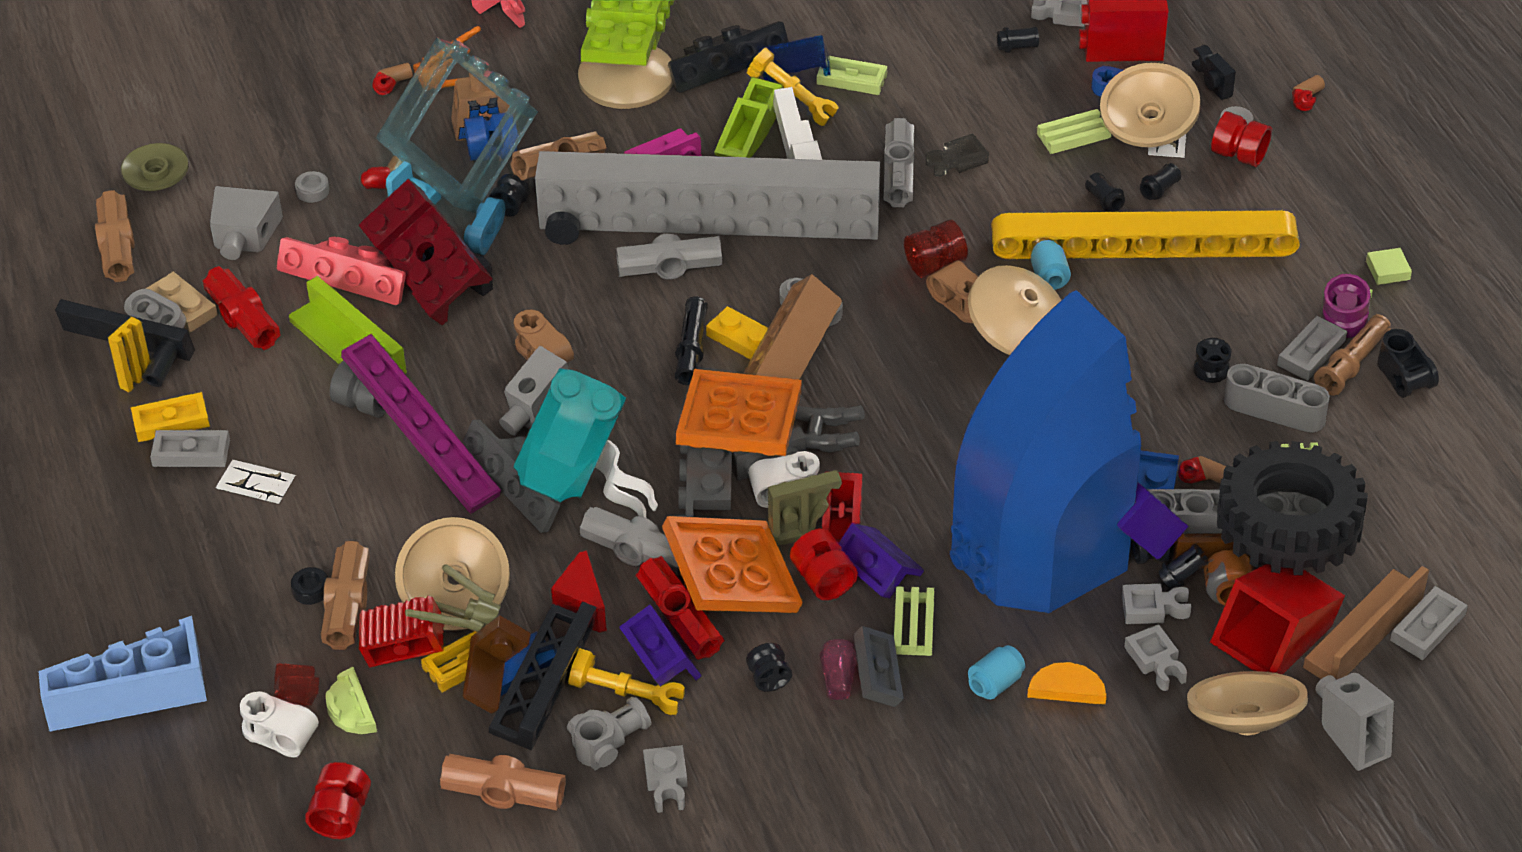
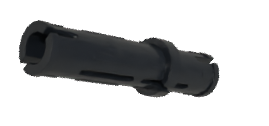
(690, 350)

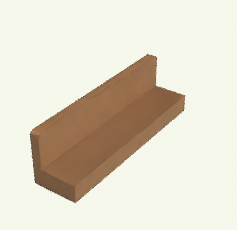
(795, 330)
(1367, 624)

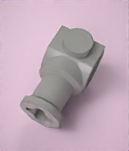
(599, 733)

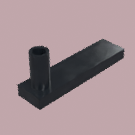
(162, 339)

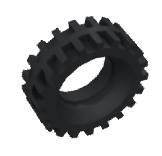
(1284, 538)

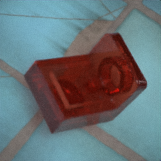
(296, 684)

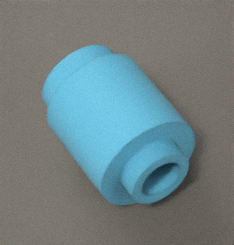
(1051, 263)
(996, 672)

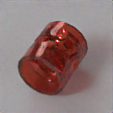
(935, 248)

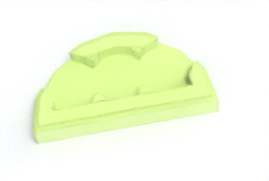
(348, 704)

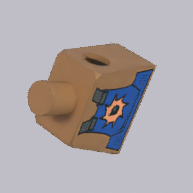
(473, 100)

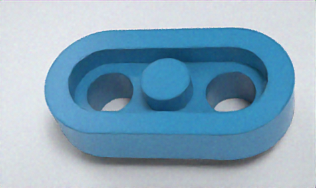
(485, 226)

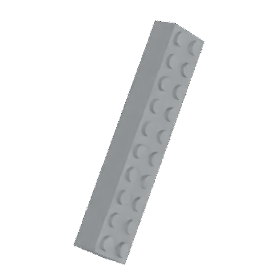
(711, 194)

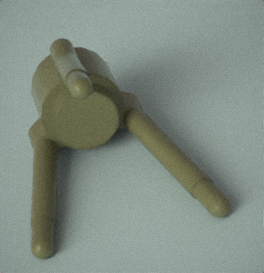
(477, 613)

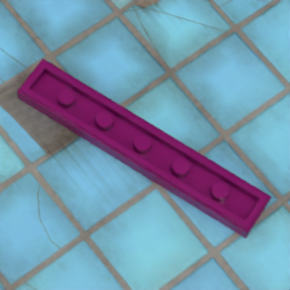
(421, 423)

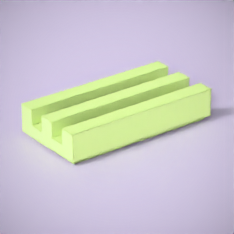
(854, 75)
(1073, 131)
(914, 597)

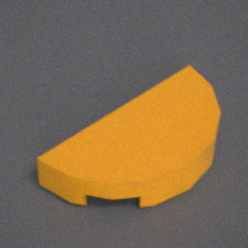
(1067, 683)

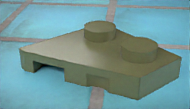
(798, 505)

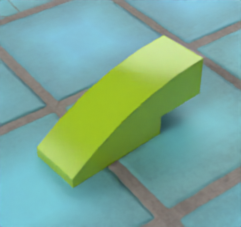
(749, 120)

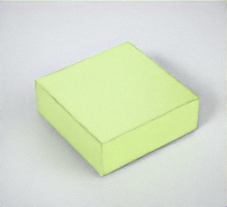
(1388, 266)

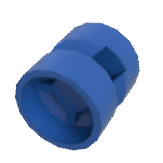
(477, 133)

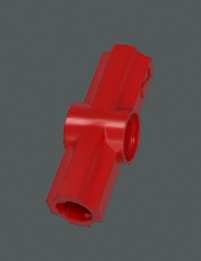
(241, 308)
(668, 594)

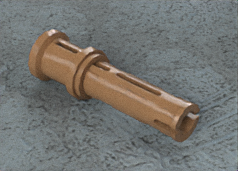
(1346, 362)

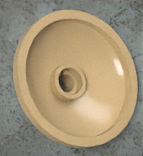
(626, 85)
(1150, 92)
(1008, 304)
(465, 548)
(1247, 701)

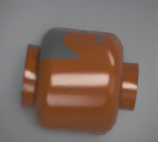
(1222, 572)

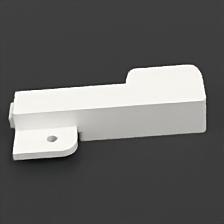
(794, 132)

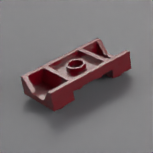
(408, 226)

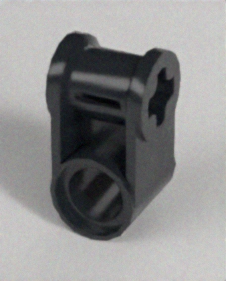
(1406, 363)

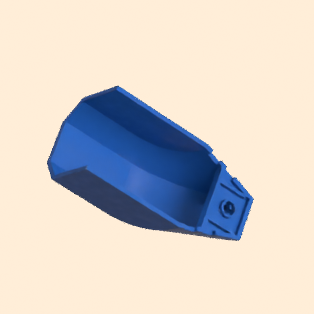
(1049, 465)

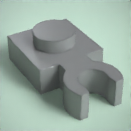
(1062, 11)
(1149, 604)
(1156, 652)
(666, 774)

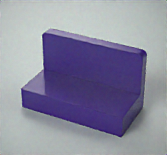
(1151, 523)
(877, 559)
(657, 646)

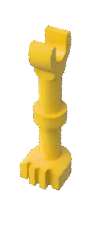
(764, 63)
(623, 684)

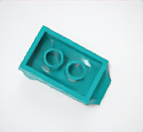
(568, 435)

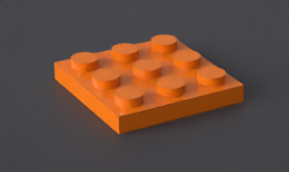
(739, 412)
(731, 565)

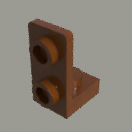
(487, 659)

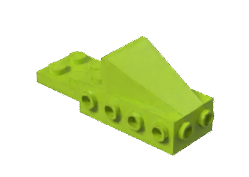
(624, 30)

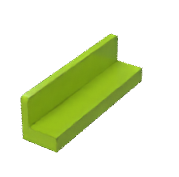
(337, 324)

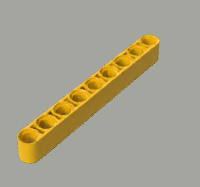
(1148, 234)

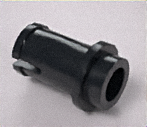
(1017, 38)
(1154, 185)
(1110, 197)
(1183, 566)

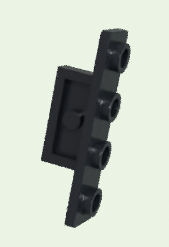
(722, 55)

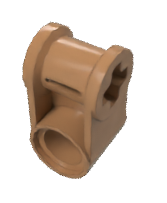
(951, 288)
(536, 331)

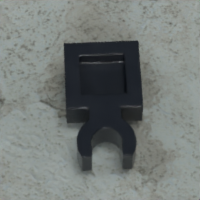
(1217, 72)

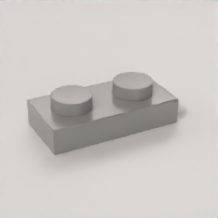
(1312, 348)
(190, 448)
(1428, 623)

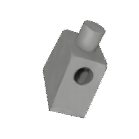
(243, 219)
(529, 388)
(1357, 718)

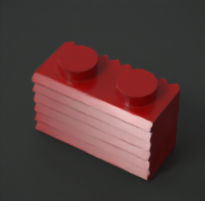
(391, 636)

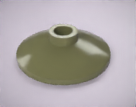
(154, 167)

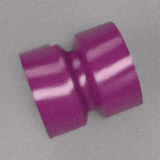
(1347, 303)

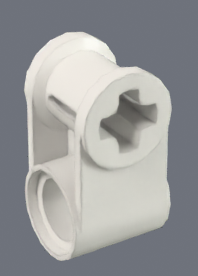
(779, 470)
(281, 726)

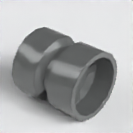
(350, 391)

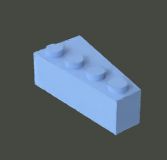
(125, 679)

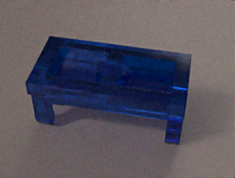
(800, 56)

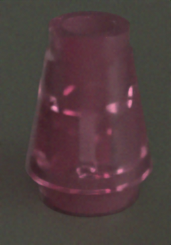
(838, 667)

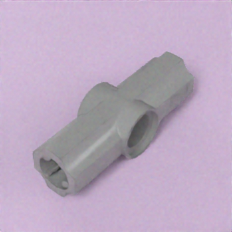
(899, 162)
(669, 256)
(630, 540)

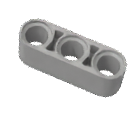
(1276, 397)

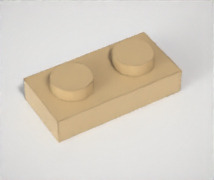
(193, 304)

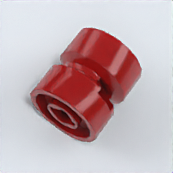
(1243, 139)
(823, 564)
(338, 800)

